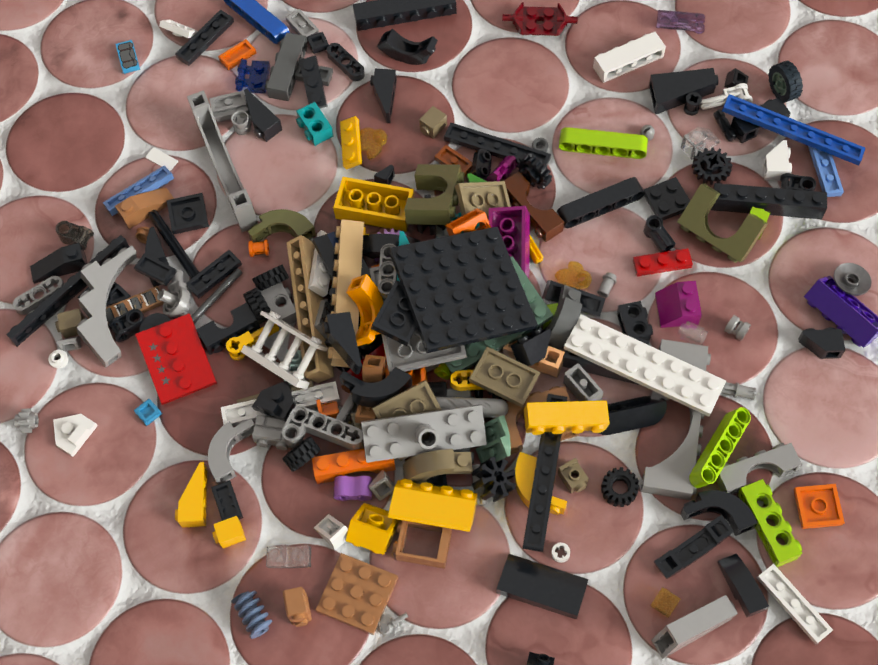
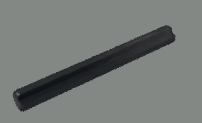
(173, 243)

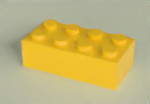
(372, 203)

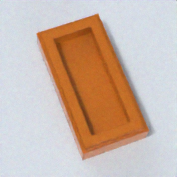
(234, 55)

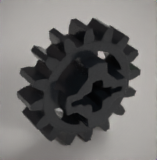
(534, 171)
(718, 171)

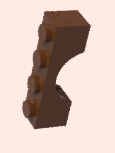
(544, 222)

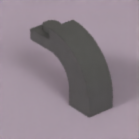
(565, 317)

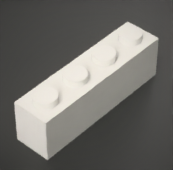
(629, 57)

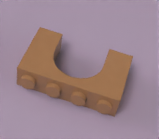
(516, 411)

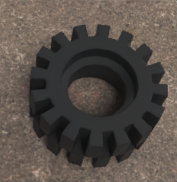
(270, 278)
(257, 304)
(301, 454)
(611, 495)

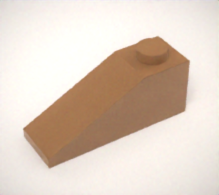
(136, 207)

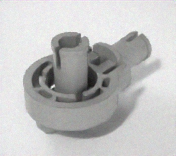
(176, 297)

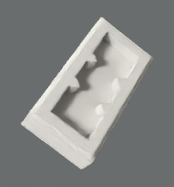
(177, 28)

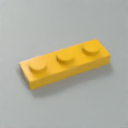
(350, 142)

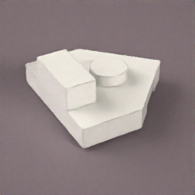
(72, 432)

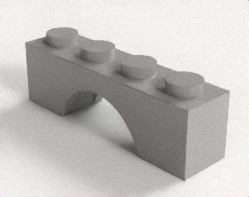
(780, 460)

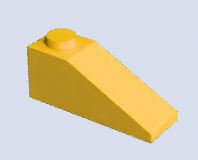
(193, 502)

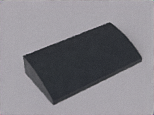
(542, 586)

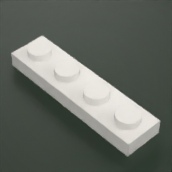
(319, 276)
(794, 604)

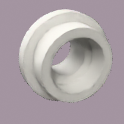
(58, 363)

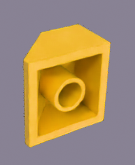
(372, 529)

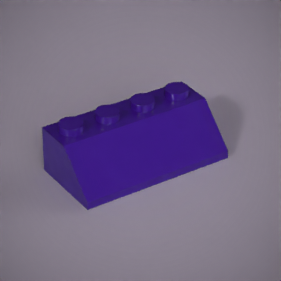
(844, 311)

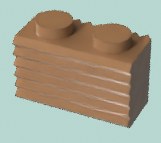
(297, 606)

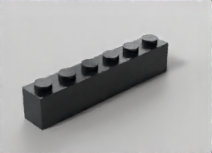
(391, 12)
(773, 200)

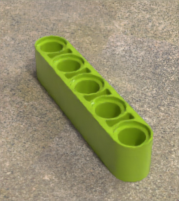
(603, 143)
(720, 447)

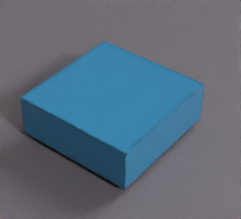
(147, 412)

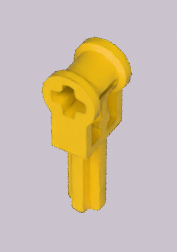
(245, 339)

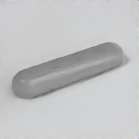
(491, 407)

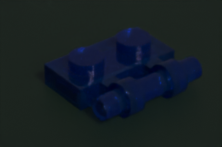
(258, 76)

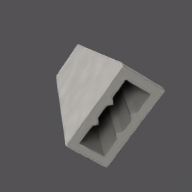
(693, 626)

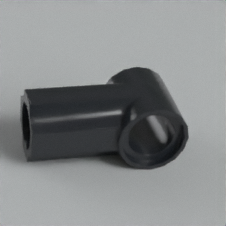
(659, 234)

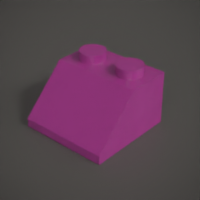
(678, 304)

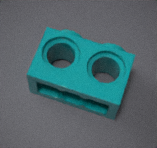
(316, 122)

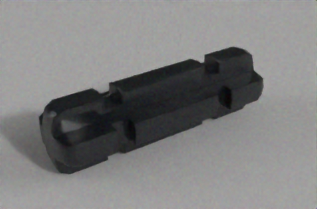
(725, 125)

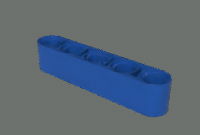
(260, 19)

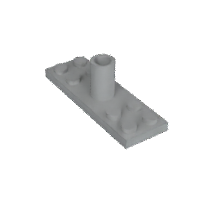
(402, 434)

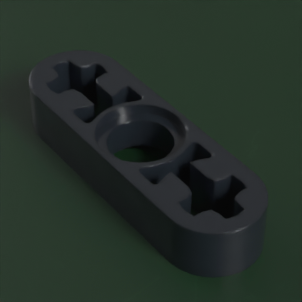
(348, 68)

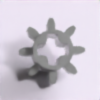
(26, 420)

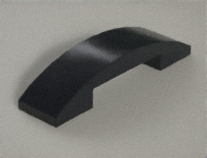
(694, 547)

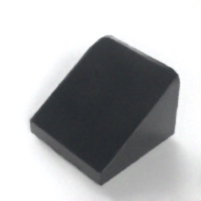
(735, 77)
(385, 176)

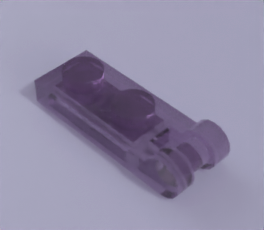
(681, 21)

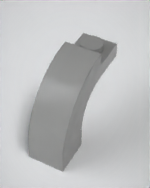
(221, 446)

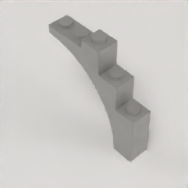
(94, 303)

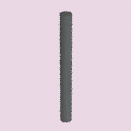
(211, 300)

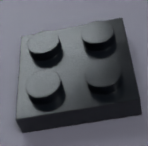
(667, 198)
(187, 213)

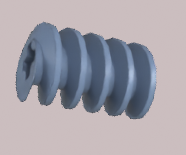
(251, 613)

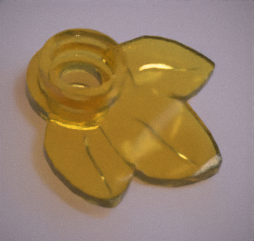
(370, 143)
(571, 276)

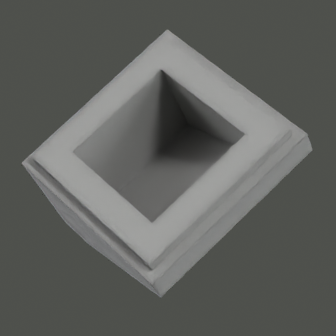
(69, 344)
(382, 485)

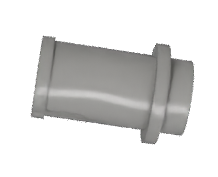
(606, 285)

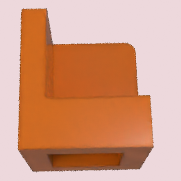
(329, 409)

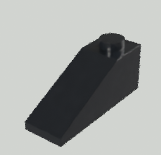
(384, 87)
(264, 121)
(59, 263)
(342, 338)

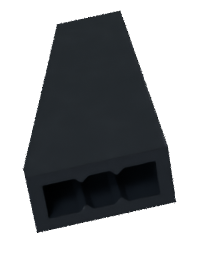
(671, 89)

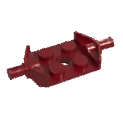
(553, 18)

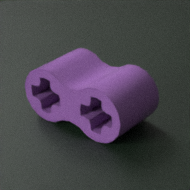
(352, 488)

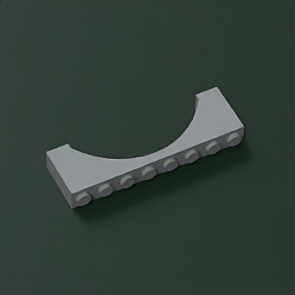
(211, 135)
(672, 475)

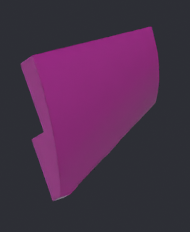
(503, 170)

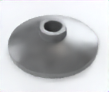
(852, 279)

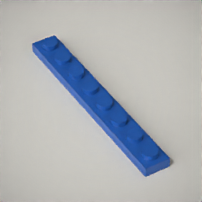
(794, 129)

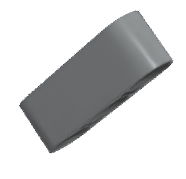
(386, 265)

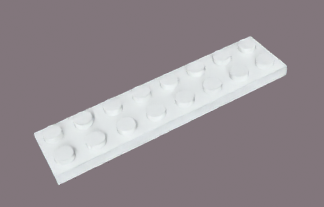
(645, 365)

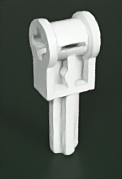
(739, 91)

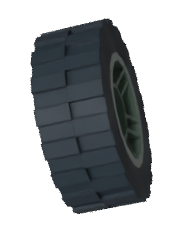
(785, 81)

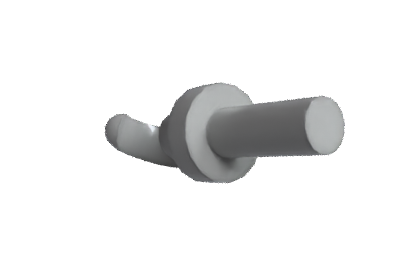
(394, 622)

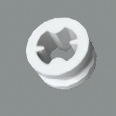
(555, 554)

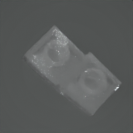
(288, 557)

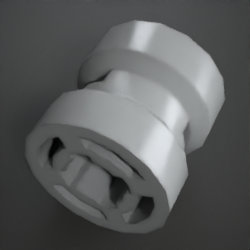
(241, 122)
(741, 330)

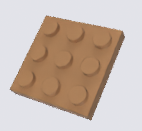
(357, 594)

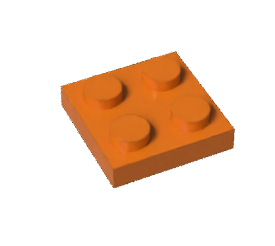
(818, 506)

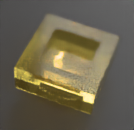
(665, 602)

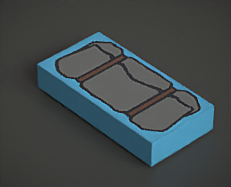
(127, 56)

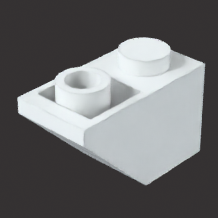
(777, 162)

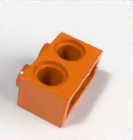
(468, 223)

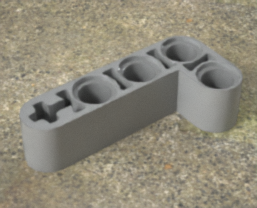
(325, 431)

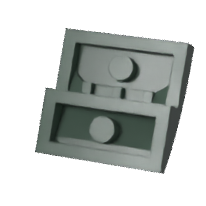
(497, 440)

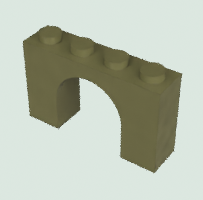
(438, 209)
(696, 220)

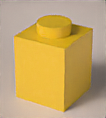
(228, 532)

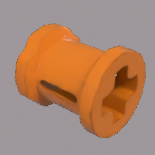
(258, 248)

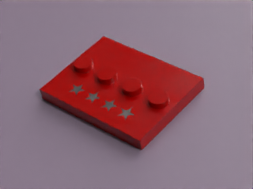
(176, 359)

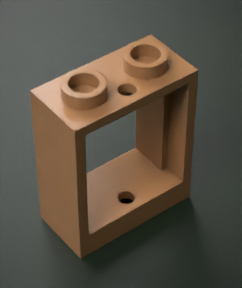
(398, 546)

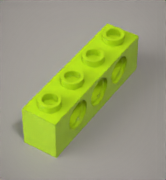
(778, 553)

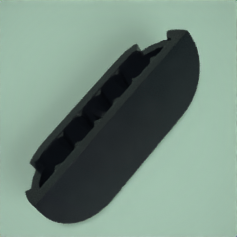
(634, 414)

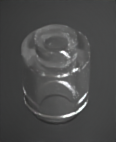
(692, 333)

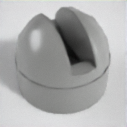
(650, 133)

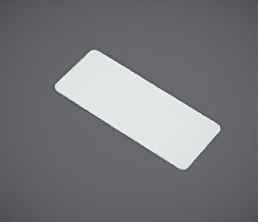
(161, 158)

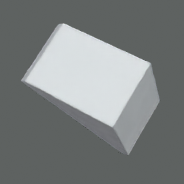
(332, 531)

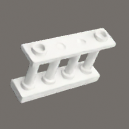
(269, 360)

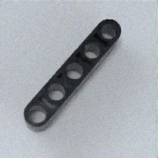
(601, 202)

